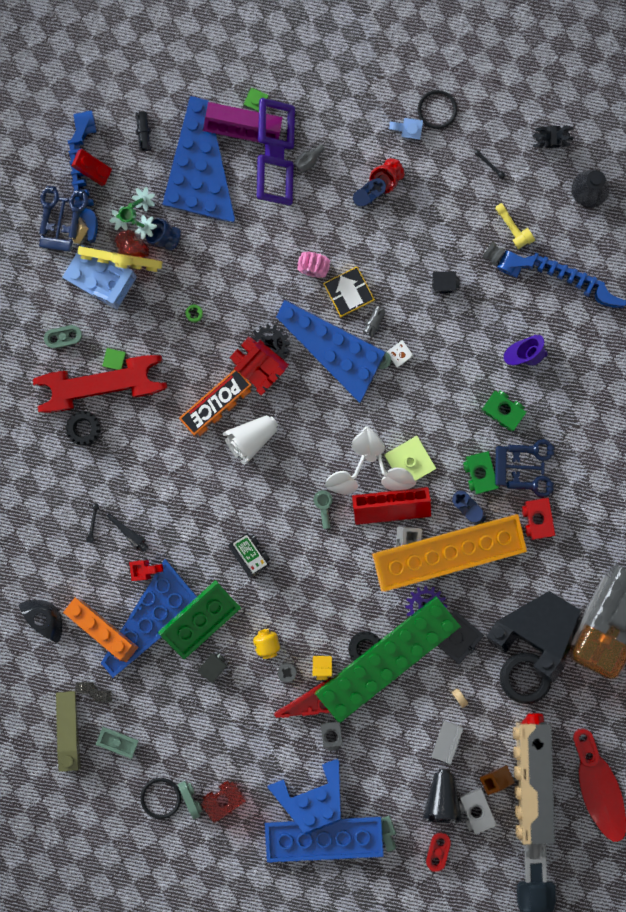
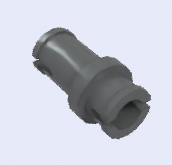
(374, 321)

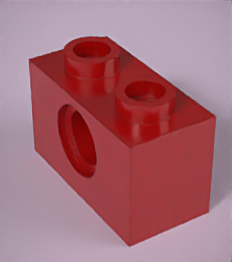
(541, 507)

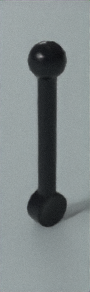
(501, 175)
(90, 538)

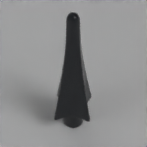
(136, 540)

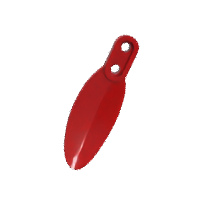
(600, 789)

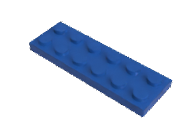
(342, 840)

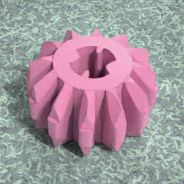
(313, 264)

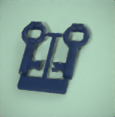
(56, 243)
(500, 467)

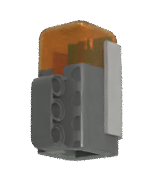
(601, 633)

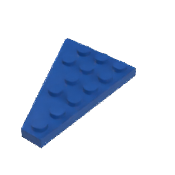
(197, 172)

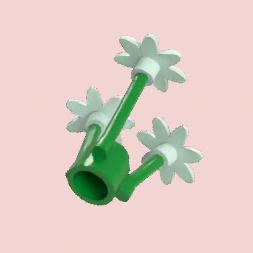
(128, 214)

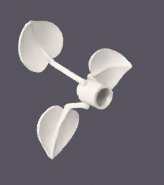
(370, 447)

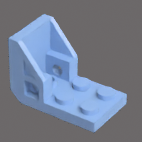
(100, 279)

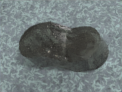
(91, 689)

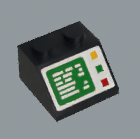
(249, 555)

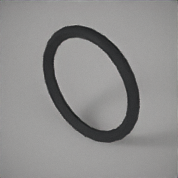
(437, 92)
(143, 794)

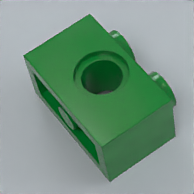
(492, 409)
(483, 462)

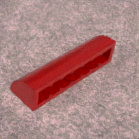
(391, 506)

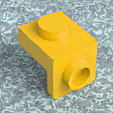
(322, 667)

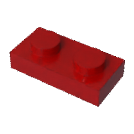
(91, 167)

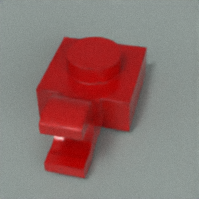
(142, 570)

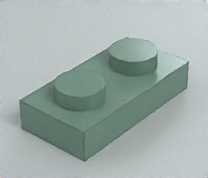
(117, 742)

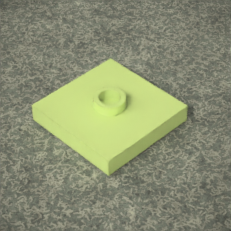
(412, 458)

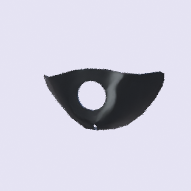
(53, 626)

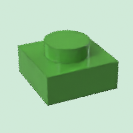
(253, 98)

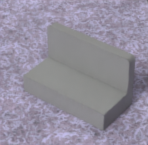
(447, 742)

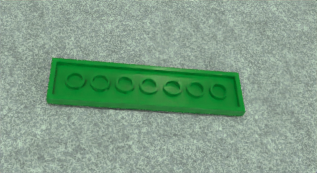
(387, 659)

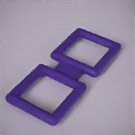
(275, 152)

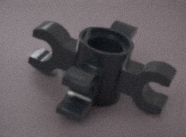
(552, 136)

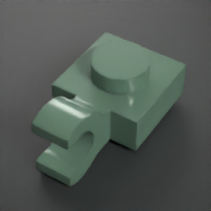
(388, 831)

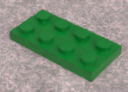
(199, 620)

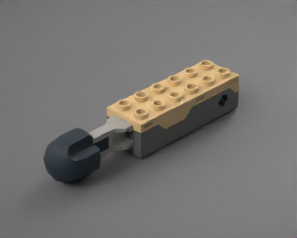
(534, 811)

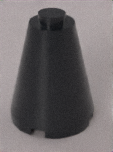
(590, 188)
(443, 799)

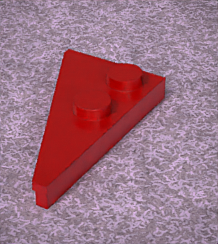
(304, 705)

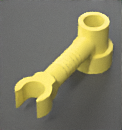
(521, 238)

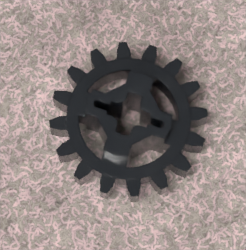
(275, 338)

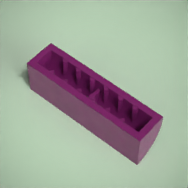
(239, 122)

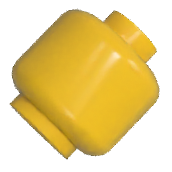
(266, 644)

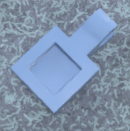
(410, 128)

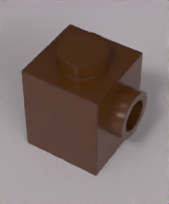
(497, 780)

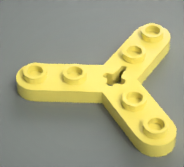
(120, 260)

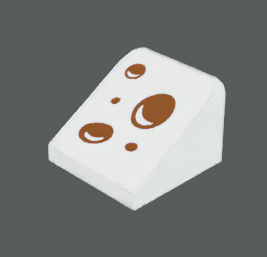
(400, 353)

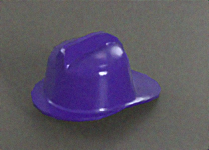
(527, 351)

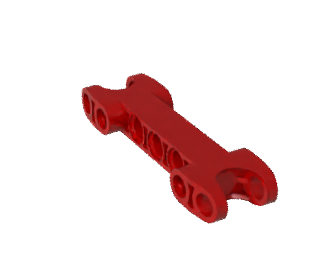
(66, 390)

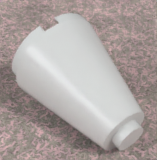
(250, 437)

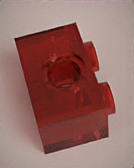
(217, 811)

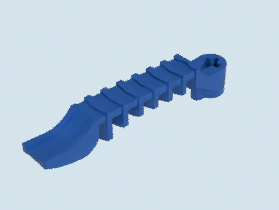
(84, 125)
(512, 264)

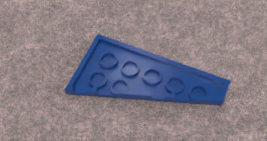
(340, 352)
(157, 607)

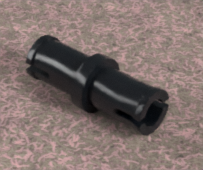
(143, 131)

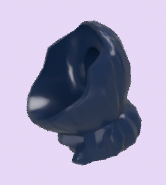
(164, 235)

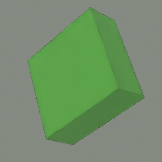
(114, 359)

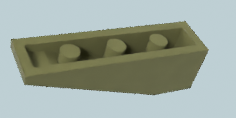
(67, 732)

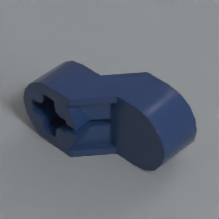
(376, 187)
(463, 501)

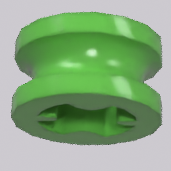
(199, 311)

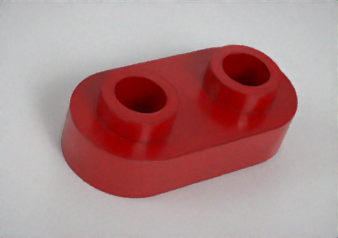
(438, 851)

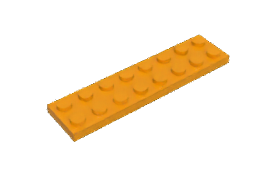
(449, 552)

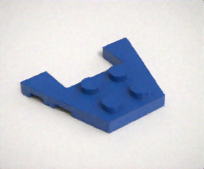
(316, 807)

